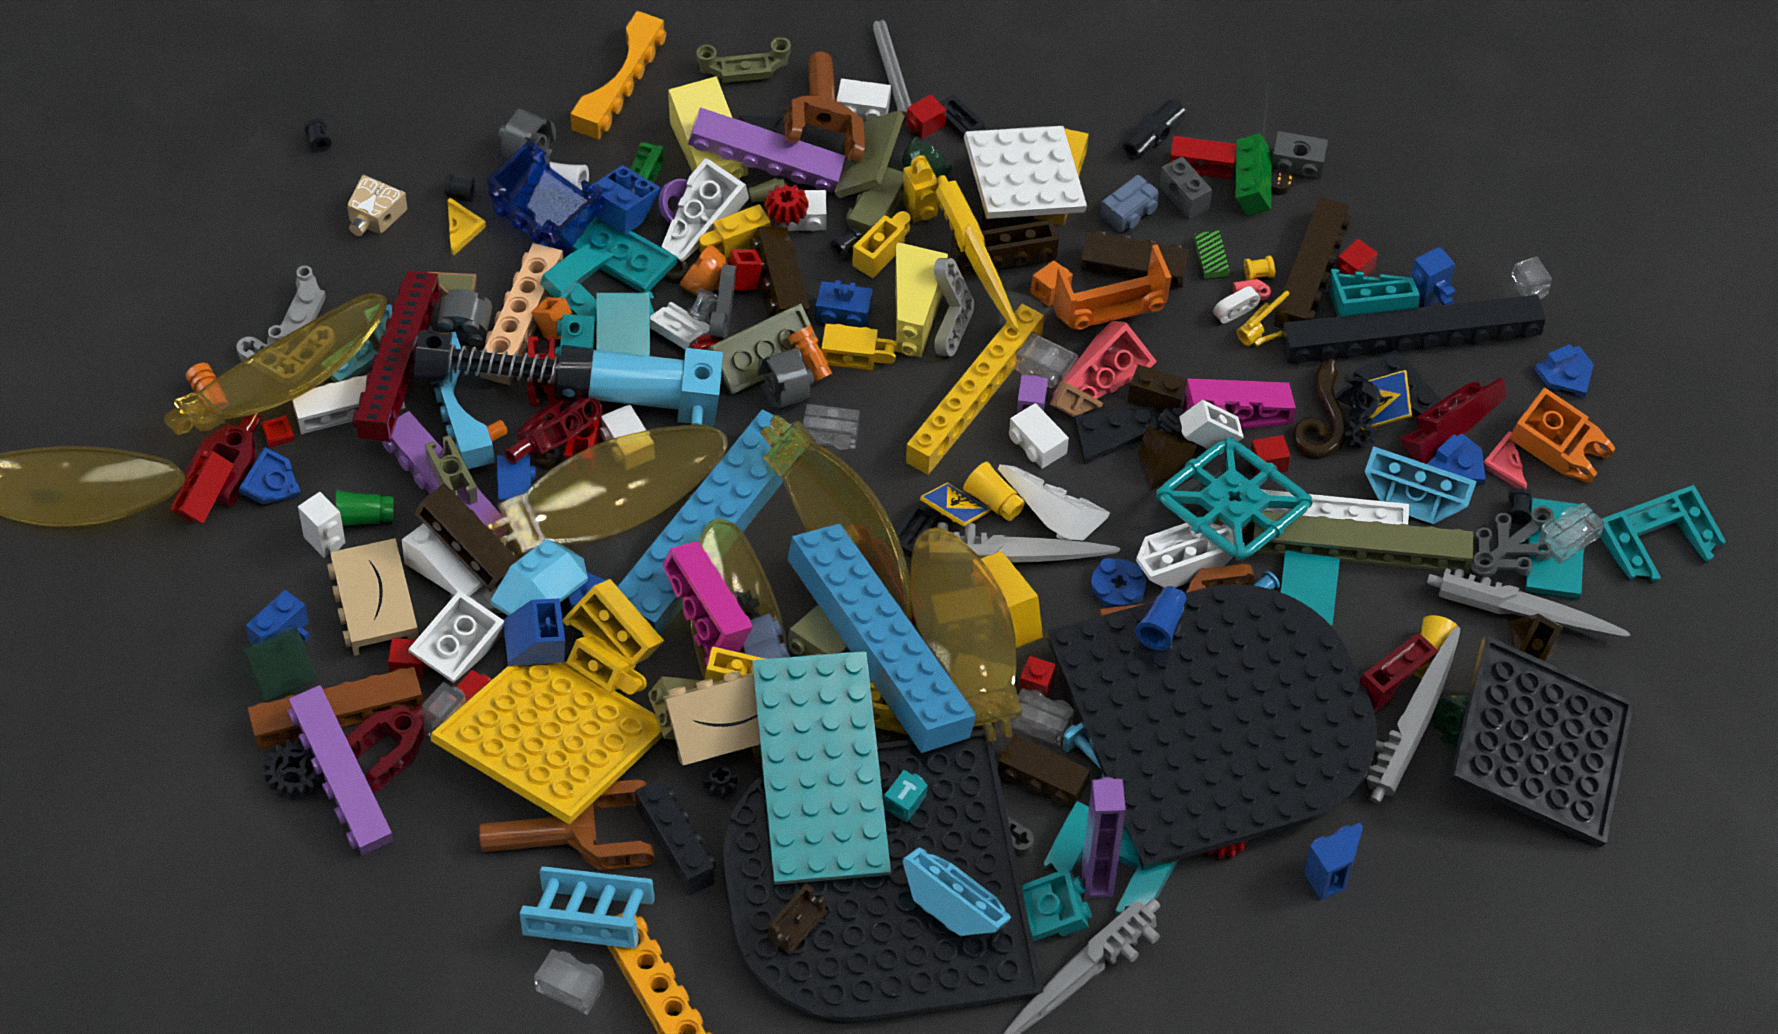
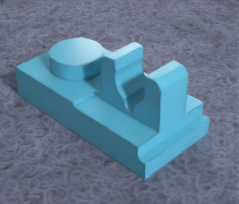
(357, 364)

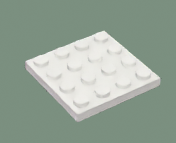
(1025, 172)

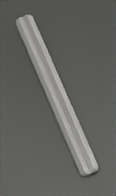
(891, 66)

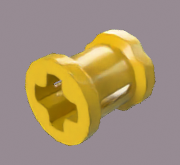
(1259, 268)

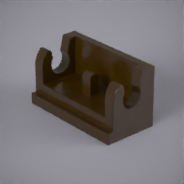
(797, 919)

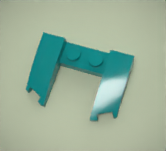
(567, 275)
(1682, 506)
(1069, 850)

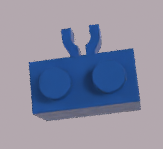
(1433, 277)
(844, 304)
(278, 614)

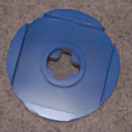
(1118, 570)

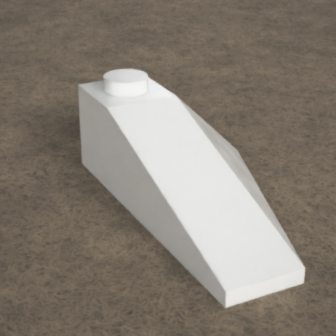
(708, 197)
(1059, 512)

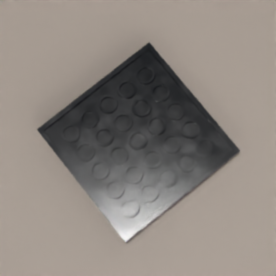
(1542, 741)

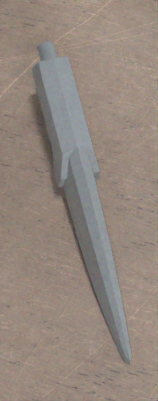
(1030, 549)
(1512, 601)
(1398, 751)
(1090, 961)

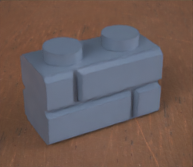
(1129, 204)

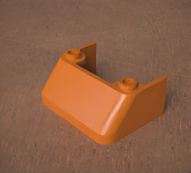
(1113, 300)

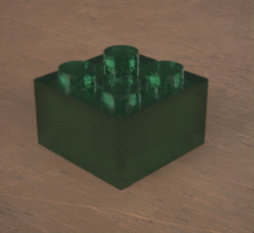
(278, 662)

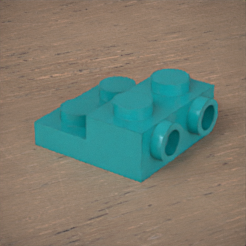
(1056, 905)

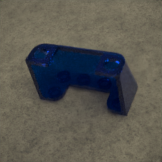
(542, 200)

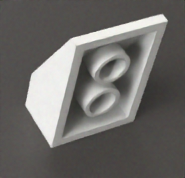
(436, 562)
(458, 637)

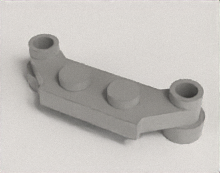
(303, 307)

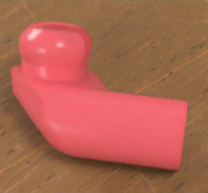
(1261, 288)

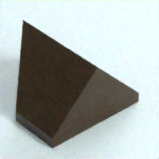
(1163, 456)
(1535, 635)

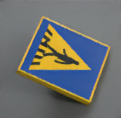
(1394, 399)
(955, 504)

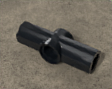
(1153, 129)

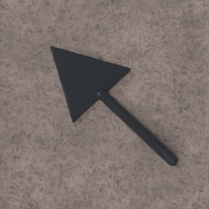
(768, 123)

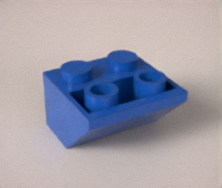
(626, 199)
(535, 633)
(1332, 860)

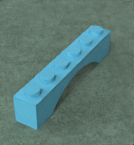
(468, 434)

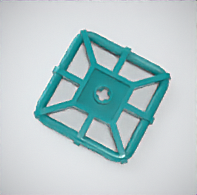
(1234, 513)

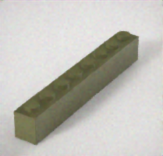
(1373, 543)

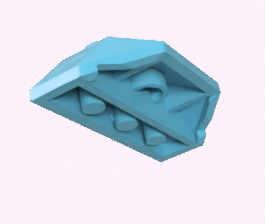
(1427, 489)
(543, 573)
(952, 895)

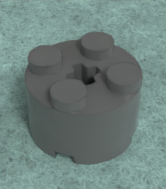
(525, 127)
(465, 315)
(785, 378)

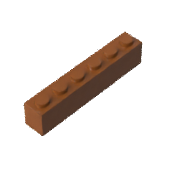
(349, 701)

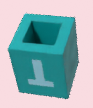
(905, 795)

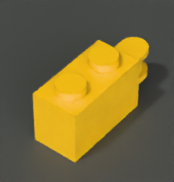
(920, 189)
(735, 230)
(880, 243)
(856, 347)
(604, 667)

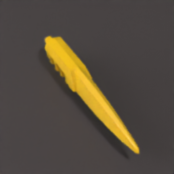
(972, 242)

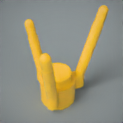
(1252, 330)

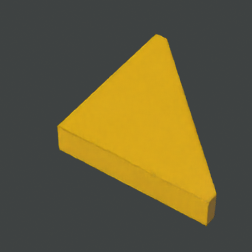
(462, 225)

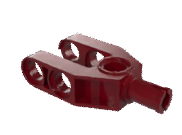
(541, 436)
(242, 455)
(389, 723)

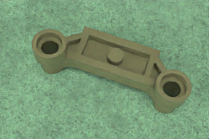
(744, 66)

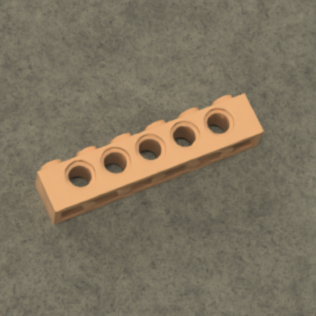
(515, 320)

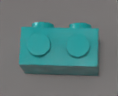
(576, 331)

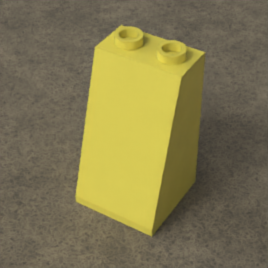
(683, 108)
(915, 297)

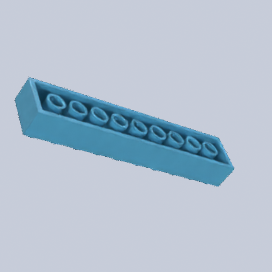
(732, 492)
(873, 622)

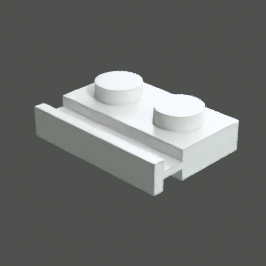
(678, 325)

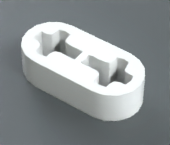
(1236, 304)

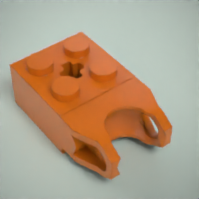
(1561, 436)

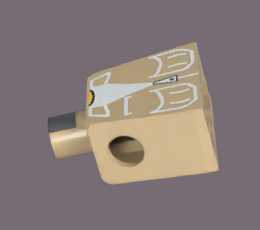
(374, 206)

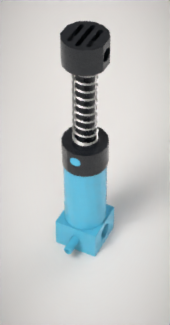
(582, 372)

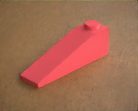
(1109, 361)

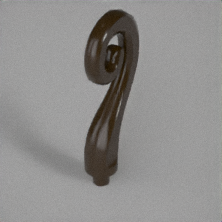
(1324, 386)

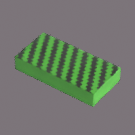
(1211, 254)

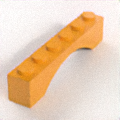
(596, 110)

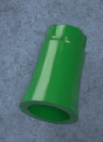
(363, 508)

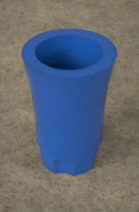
(1161, 620)

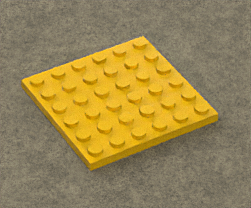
(550, 735)

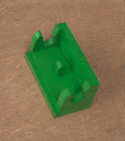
(648, 164)

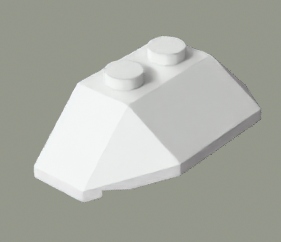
(1179, 554)

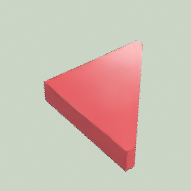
(1506, 463)

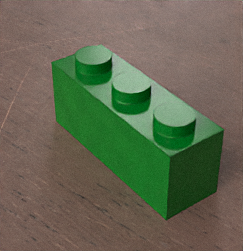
(1253, 174)

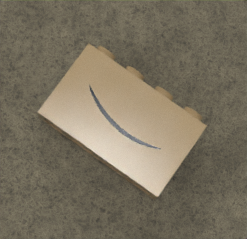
(372, 594)
(714, 717)

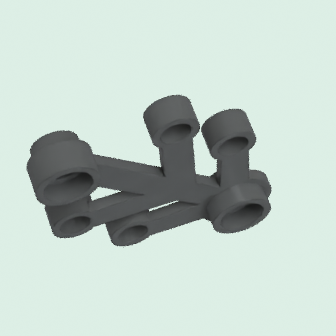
(1487, 563)

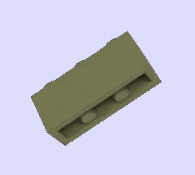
(877, 202)

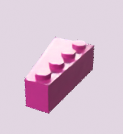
(1253, 402)
(706, 599)

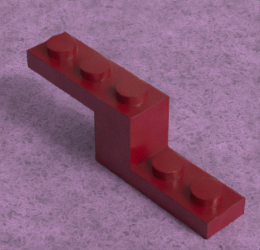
(1395, 668)

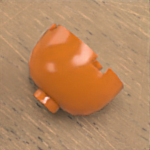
(705, 272)

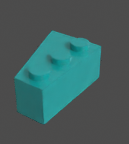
(1365, 295)

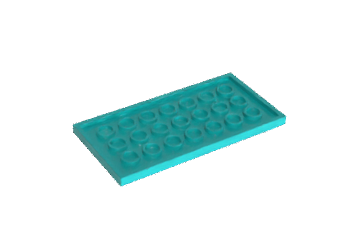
(820, 768)

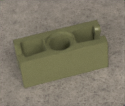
(451, 463)

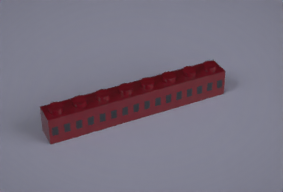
(396, 356)

